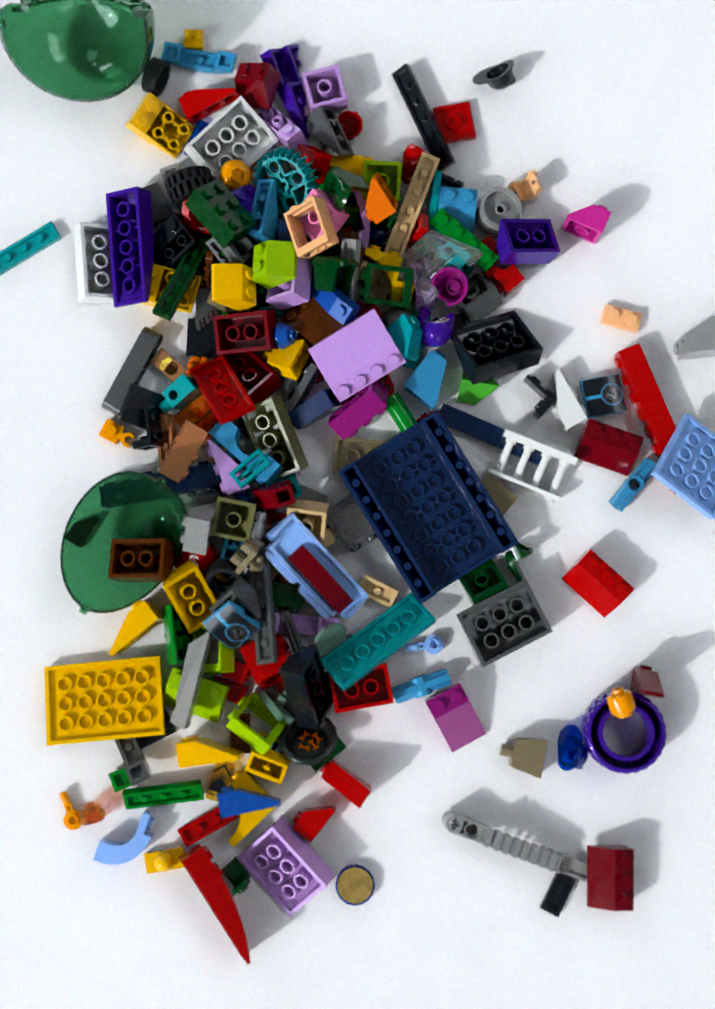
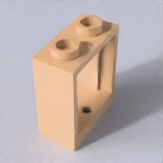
(297, 233)

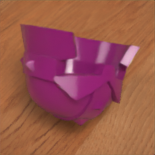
(451, 285)

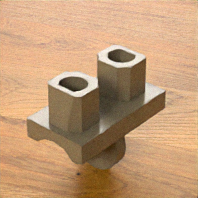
(251, 549)

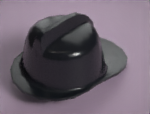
(497, 76)

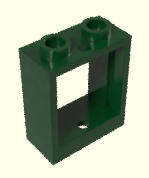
(406, 285)

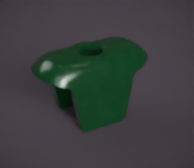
(345, 182)
(333, 272)

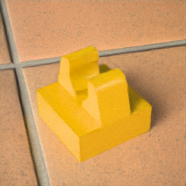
(193, 39)

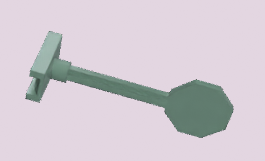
(326, 640)

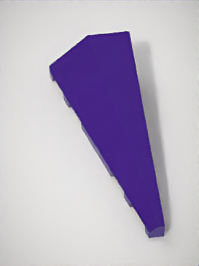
(290, 84)

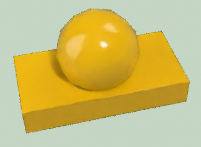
(163, 860)

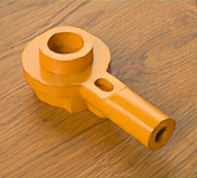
(72, 815)

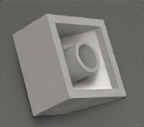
(198, 529)

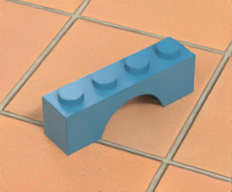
(229, 436)

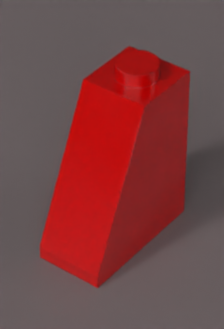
(345, 782)

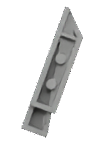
(191, 680)

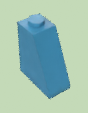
(427, 379)

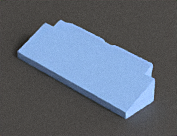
(289, 536)

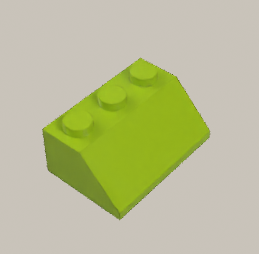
(210, 698)

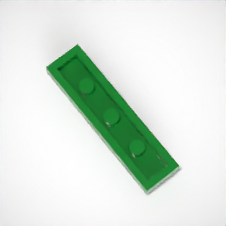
(448, 226)
(163, 794)

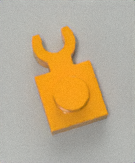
(114, 432)

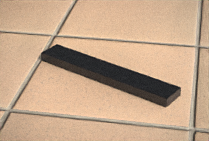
(423, 116)

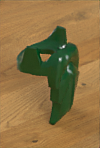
(518, 552)

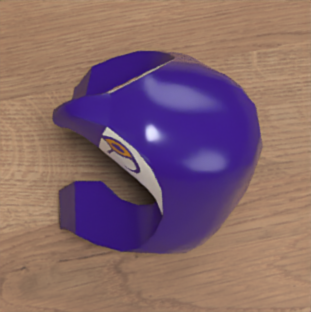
(435, 332)

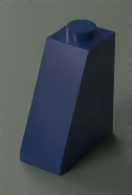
(314, 409)

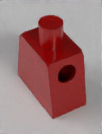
(319, 159)

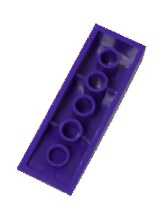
(130, 244)

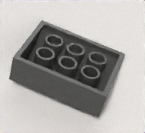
(503, 623)

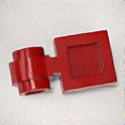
(420, 228)

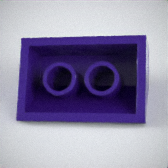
(526, 241)

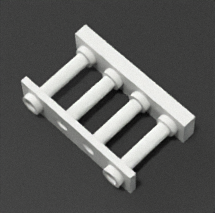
(547, 453)

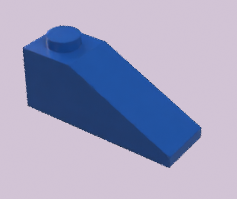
(336, 304)
(240, 801)

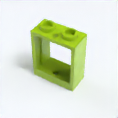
(225, 660)
(246, 733)

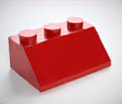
(597, 583)

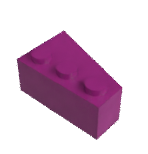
(359, 410)

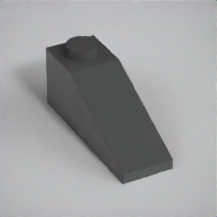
(327, 128)

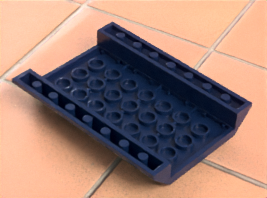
(428, 507)

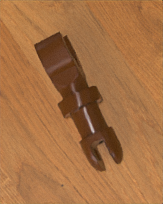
(209, 260)

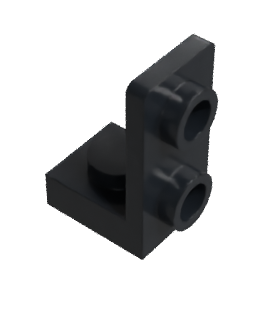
(546, 394)
(153, 430)

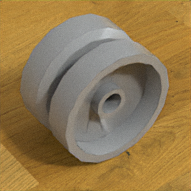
(497, 205)

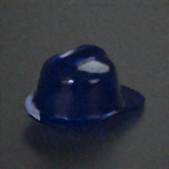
(571, 749)

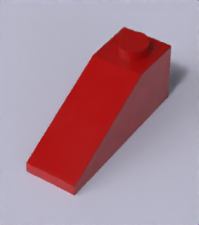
(203, 102)

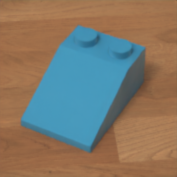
(459, 204)

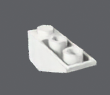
(567, 409)

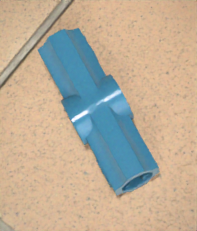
(625, 492)
(421, 686)

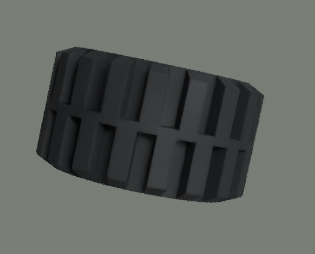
(184, 182)

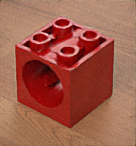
(265, 675)

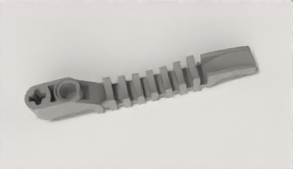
(515, 846)

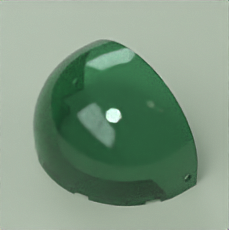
(79, 45)

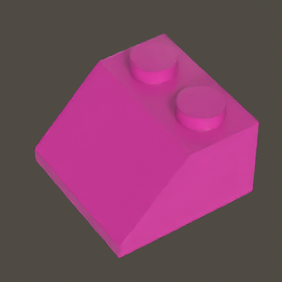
(587, 222)

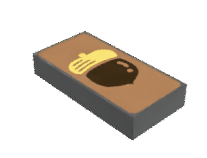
(168, 365)

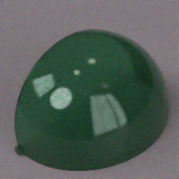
(116, 508)

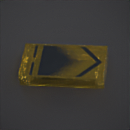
(220, 778)

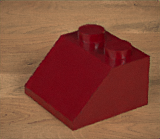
(257, 84)

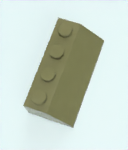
(275, 435)

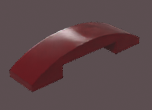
(320, 579)

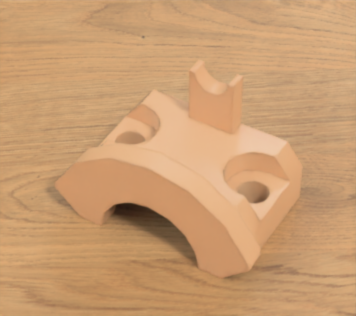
(526, 188)

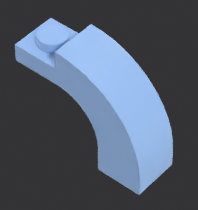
(116, 852)

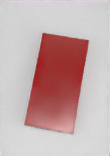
(222, 389)

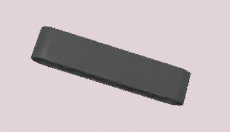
(132, 369)

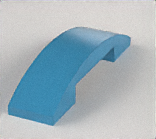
(198, 60)

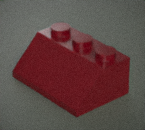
(608, 447)
(610, 877)

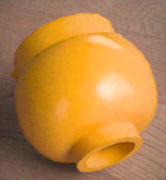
(235, 174)

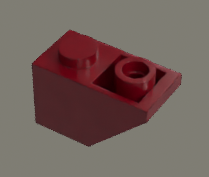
(275, 495)

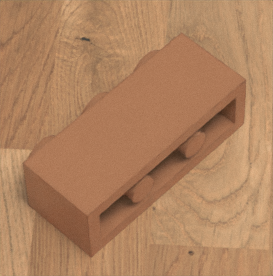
(183, 451)

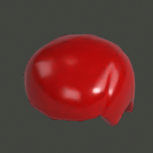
(351, 124)

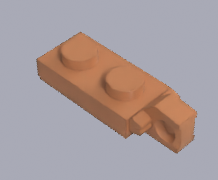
(169, 433)

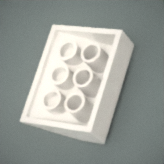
(231, 136)
(93, 263)

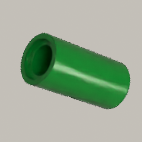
(400, 412)

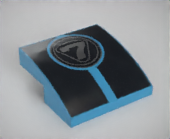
(603, 396)
(231, 625)

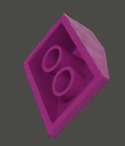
(455, 716)

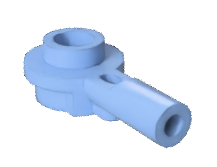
(433, 644)

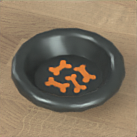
(308, 745)

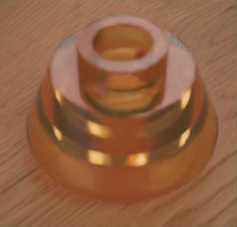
(91, 813)

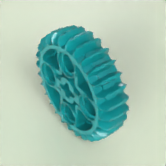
(287, 180)

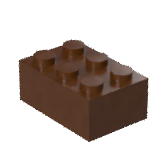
(141, 560)

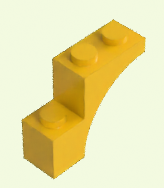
(391, 259)

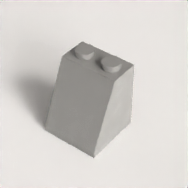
(697, 342)

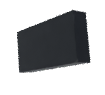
(557, 894)

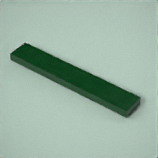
(182, 279)

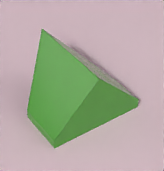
(474, 393)

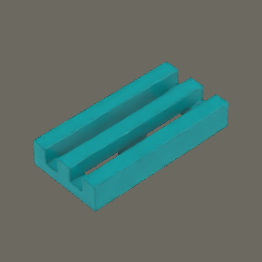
(257, 472)

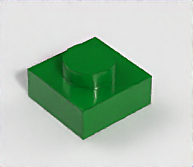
(119, 779)

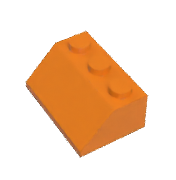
(380, 200)

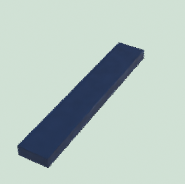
(482, 431)

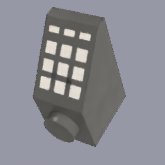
(204, 310)

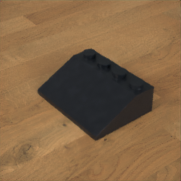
(495, 347)

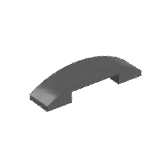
(134, 760)

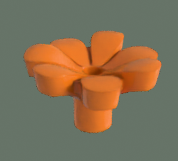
(195, 361)

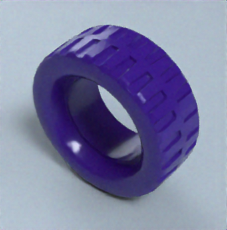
(640, 759)

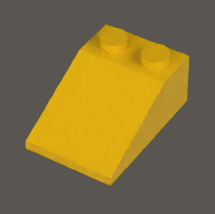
(136, 624)
(204, 751)

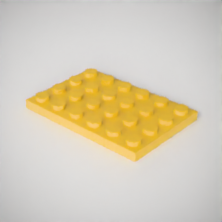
(104, 700)

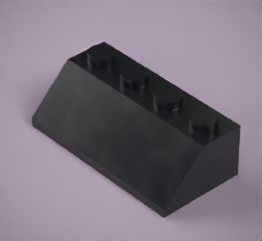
(307, 687)

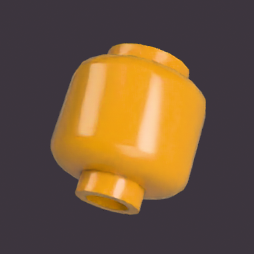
(621, 702)

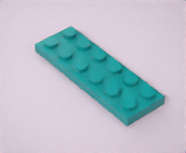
(377, 641)

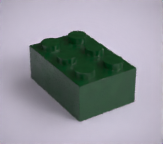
(220, 213)

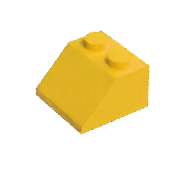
(233, 286)

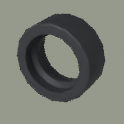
(155, 76)
(221, 566)

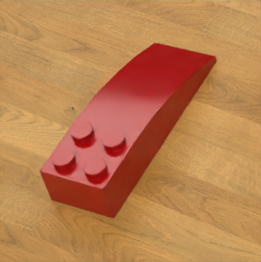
(215, 892)

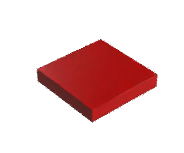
(455, 122)

